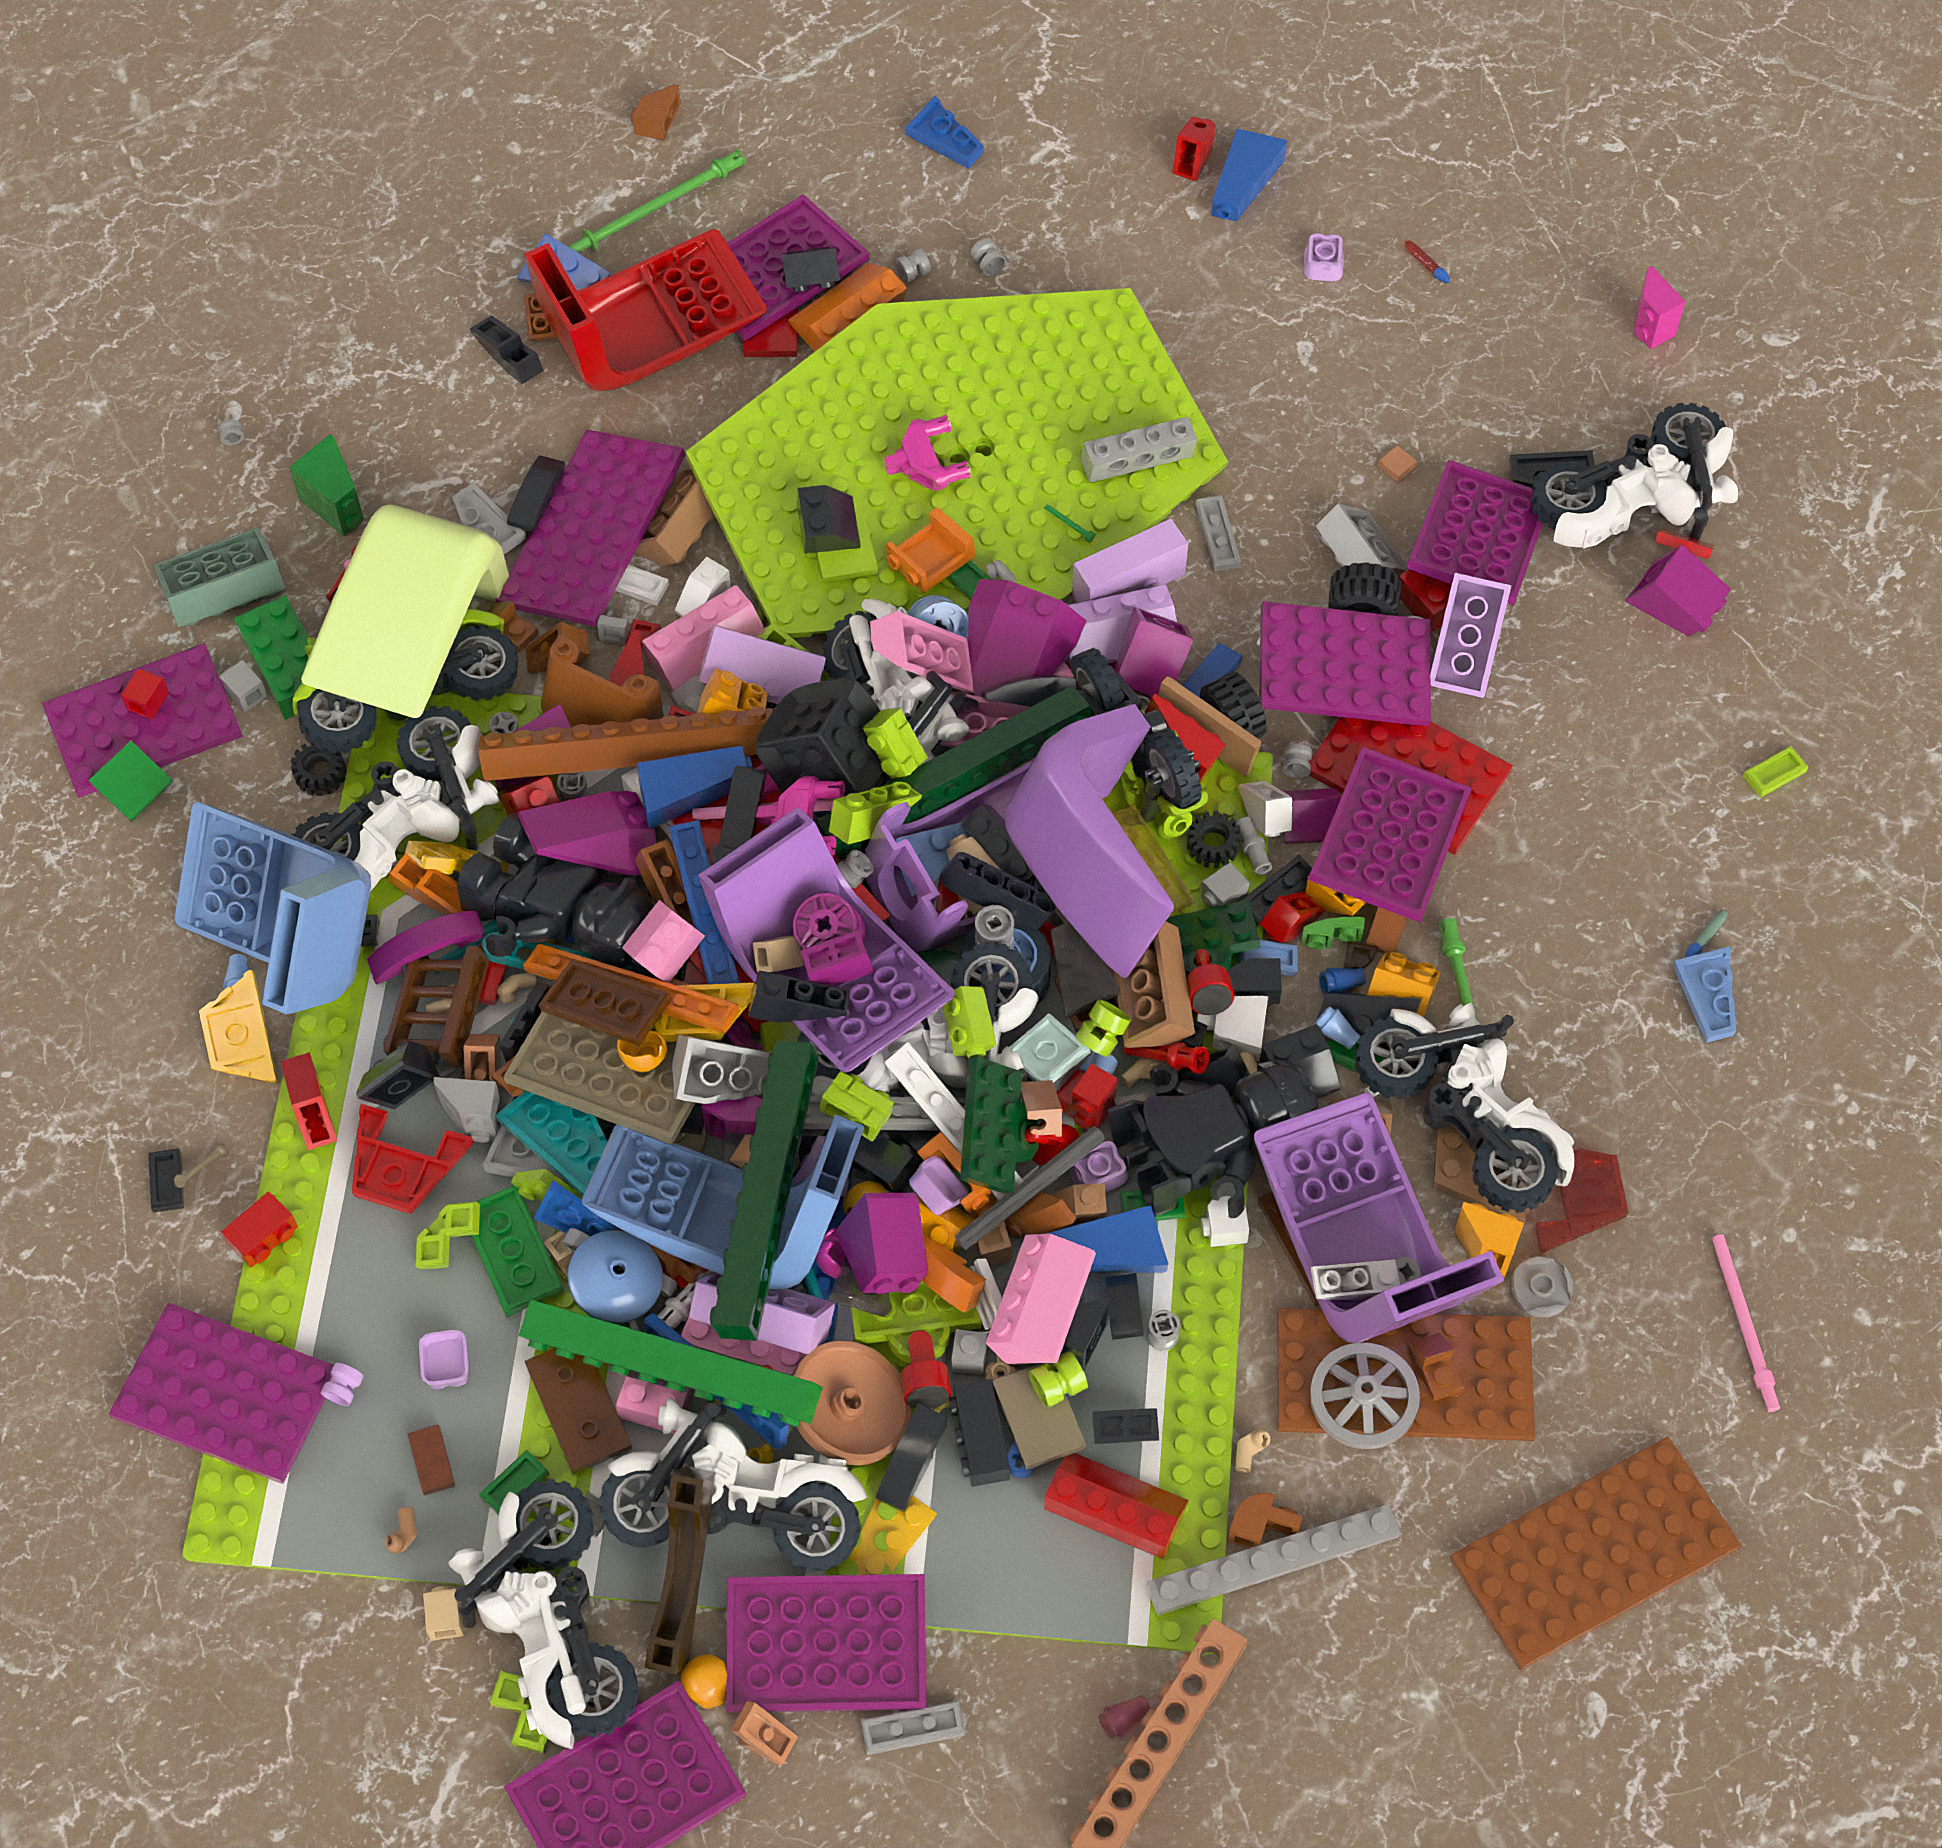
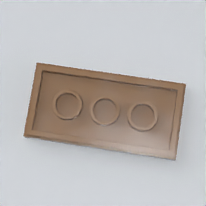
(1240, 744)

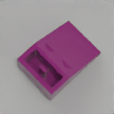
(731, 1116)

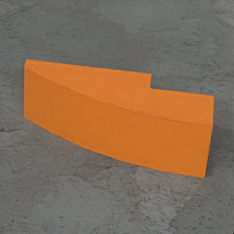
(426, 886)
(950, 1277)

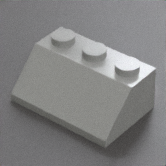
(1358, 539)

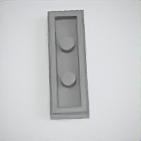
(1217, 533)
(912, 1727)

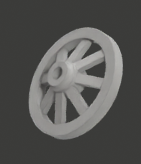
(1364, 1401)

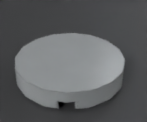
(1541, 1286)

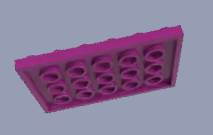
(789, 229)
(1477, 529)
(1345, 663)
(95, 724)
(1390, 834)
(223, 1393)
(826, 1643)
(630, 1786)

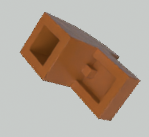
(1258, 1514)

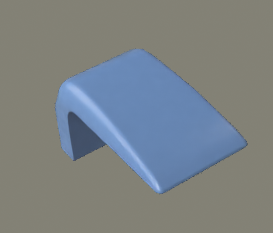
(276, 903)
(689, 1199)

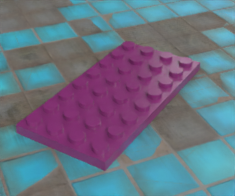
(591, 527)

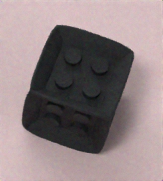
(821, 735)

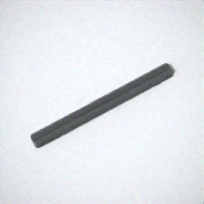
(1029, 1188)

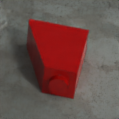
(308, 1101)

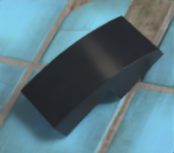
(1125, 1306)

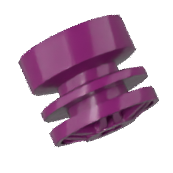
(827, 909)

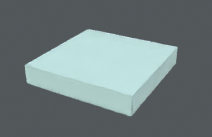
(1048, 1050)

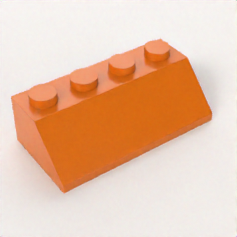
(847, 303)

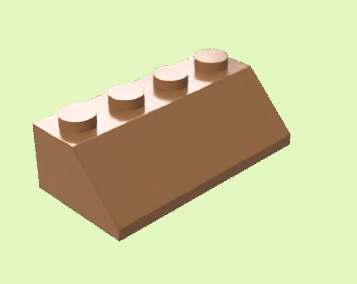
(676, 521)
(1157, 994)

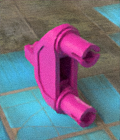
(919, 458)
(803, 795)

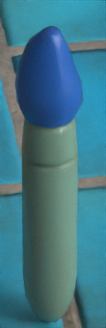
(1706, 935)

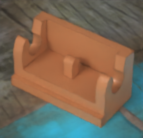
(1042, 1103)

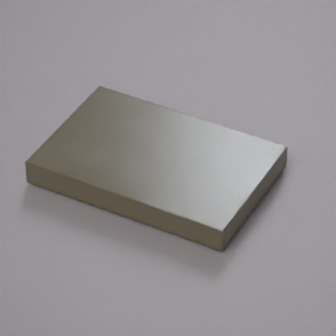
(1038, 1431)

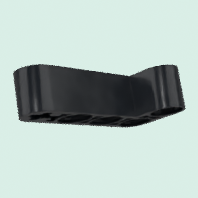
(741, 810)
(992, 886)

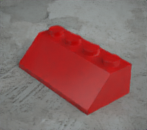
(1115, 1504)

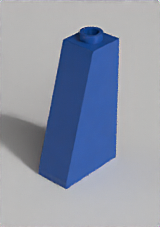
(1247, 170)
(687, 782)
(1121, 1242)

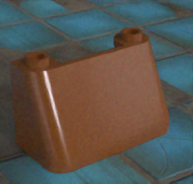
(591, 698)

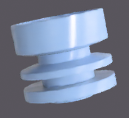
(943, 610)

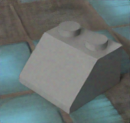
(471, 1106)

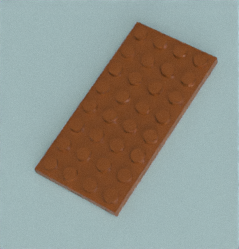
(1488, 1354)
(1594, 1552)

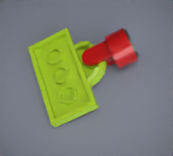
(918, 1334)

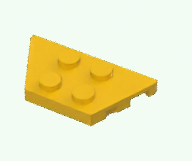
(442, 856)
(735, 992)
(238, 1032)

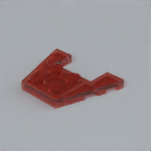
(1589, 1200)

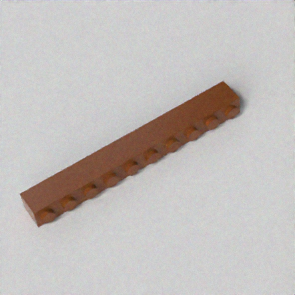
(615, 743)

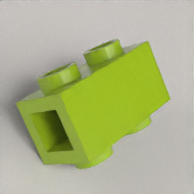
(969, 1022)

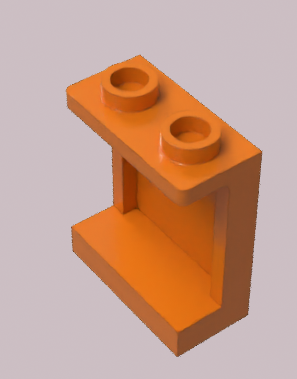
(932, 552)
(976, 1201)

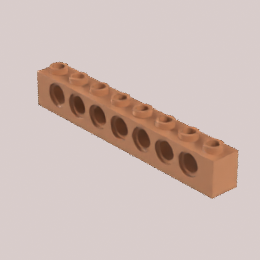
(1213, 1638)

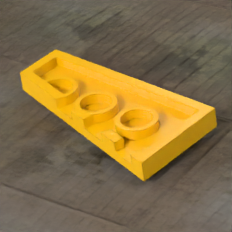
(903, 1533)

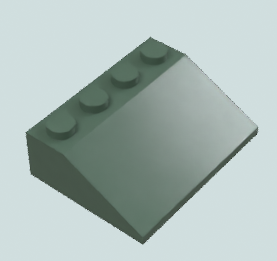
(219, 577)

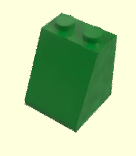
(327, 486)

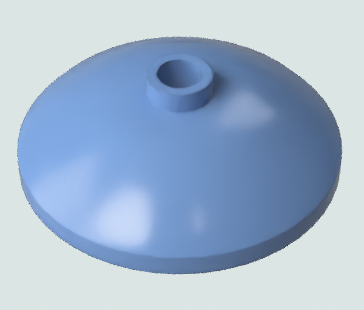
(608, 1294)

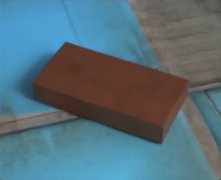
(431, 1459)

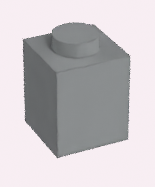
(243, 686)
(1224, 887)
(969, 1352)

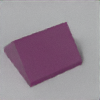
(1311, 814)

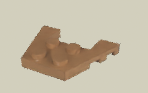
(1454, 1171)

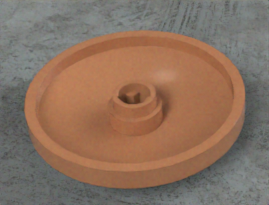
(859, 1406)

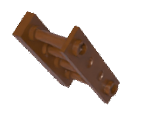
(457, 1020)

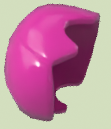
(830, 1254)

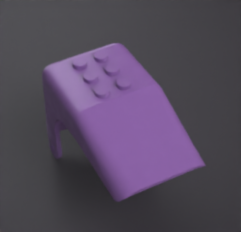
(915, 916)

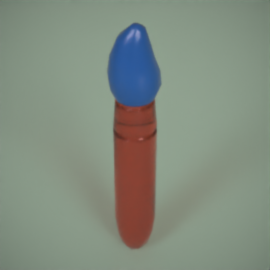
(1438, 272)

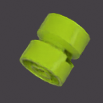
(1107, 1018)
(1058, 1379)

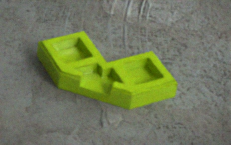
(434, 1242)
(509, 1697)

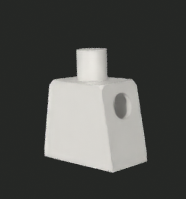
(1239, 1025)

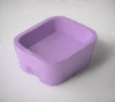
(1324, 257)
(1100, 1166)
(937, 1185)
(444, 1359)

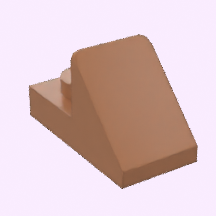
(763, 1734)

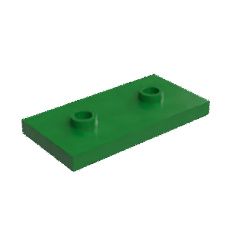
(514, 1252)

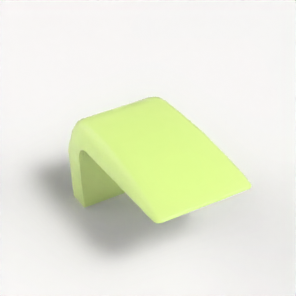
(402, 608)

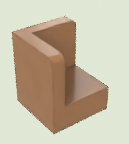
(996, 1246)

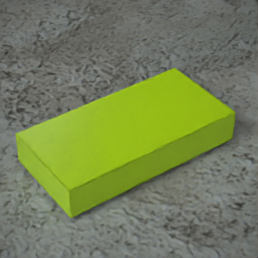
(1775, 771)

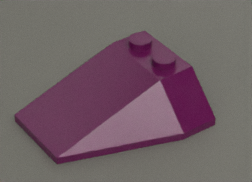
(1017, 633)
(591, 830)

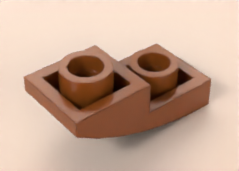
(536, 321)

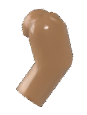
(405, 1535)

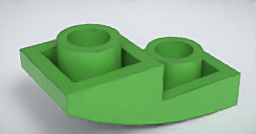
(1320, 933)

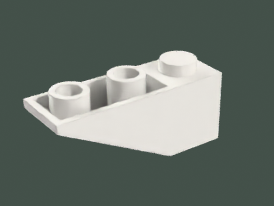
(1354, 1280)

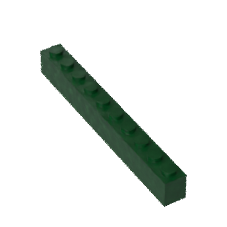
(981, 758)
(765, 1191)

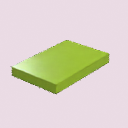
(850, 562)

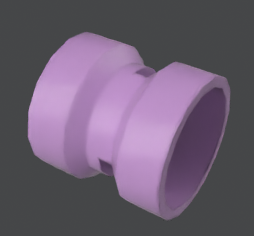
(342, 1384)

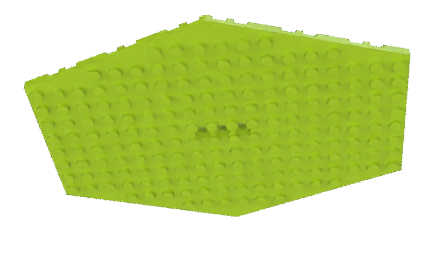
(1022, 397)

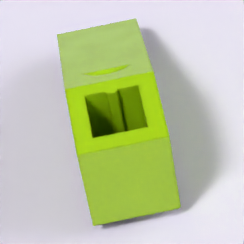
(858, 813)

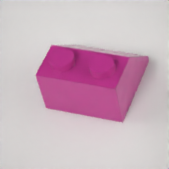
(1657, 310)

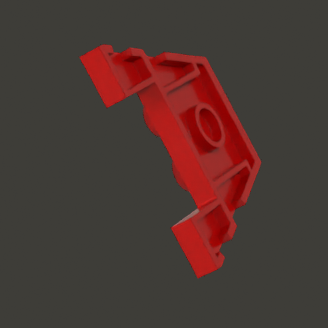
(395, 1174)

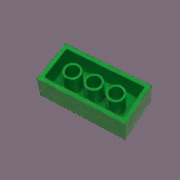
(277, 649)

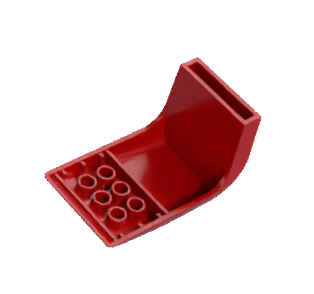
(646, 312)

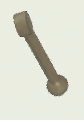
(180, 1180)

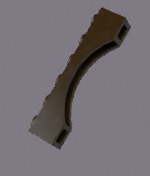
(688, 1526)

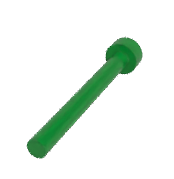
(1089, 536)

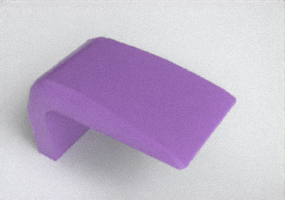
(1079, 845)
(756, 899)
(1354, 1204)

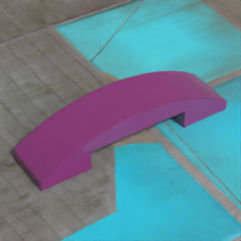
(422, 940)

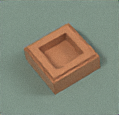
(1397, 463)

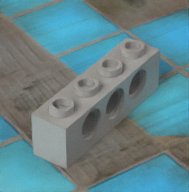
(1138, 449)

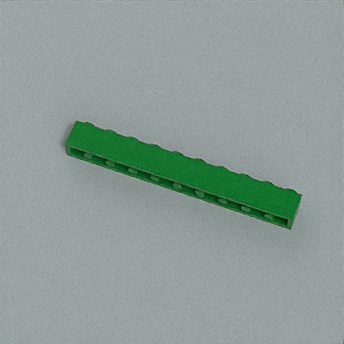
(672, 1362)

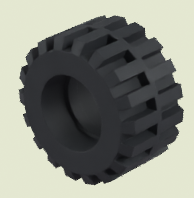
(1365, 589)
(1237, 701)

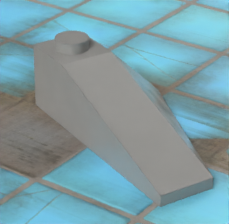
(716, 1070)

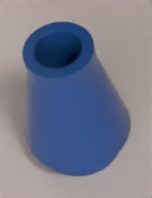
(1341, 979)

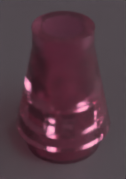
(1121, 1717)

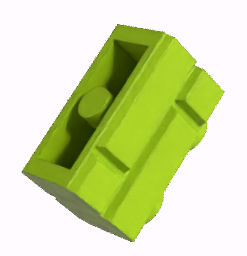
(894, 743)
(857, 1103)

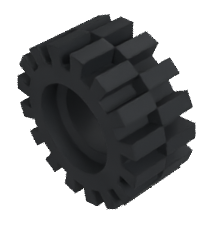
(322, 781)
(1218, 825)

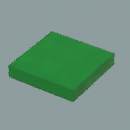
(131, 781)

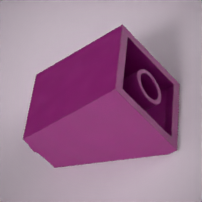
(1680, 592)
(1152, 651)
(885, 1242)

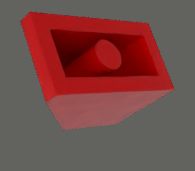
(1290, 915)

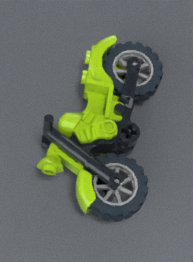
(464, 670)
(1162, 770)

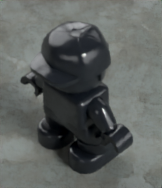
(549, 899)
(1204, 1131)

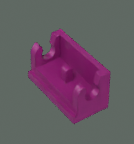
(837, 960)

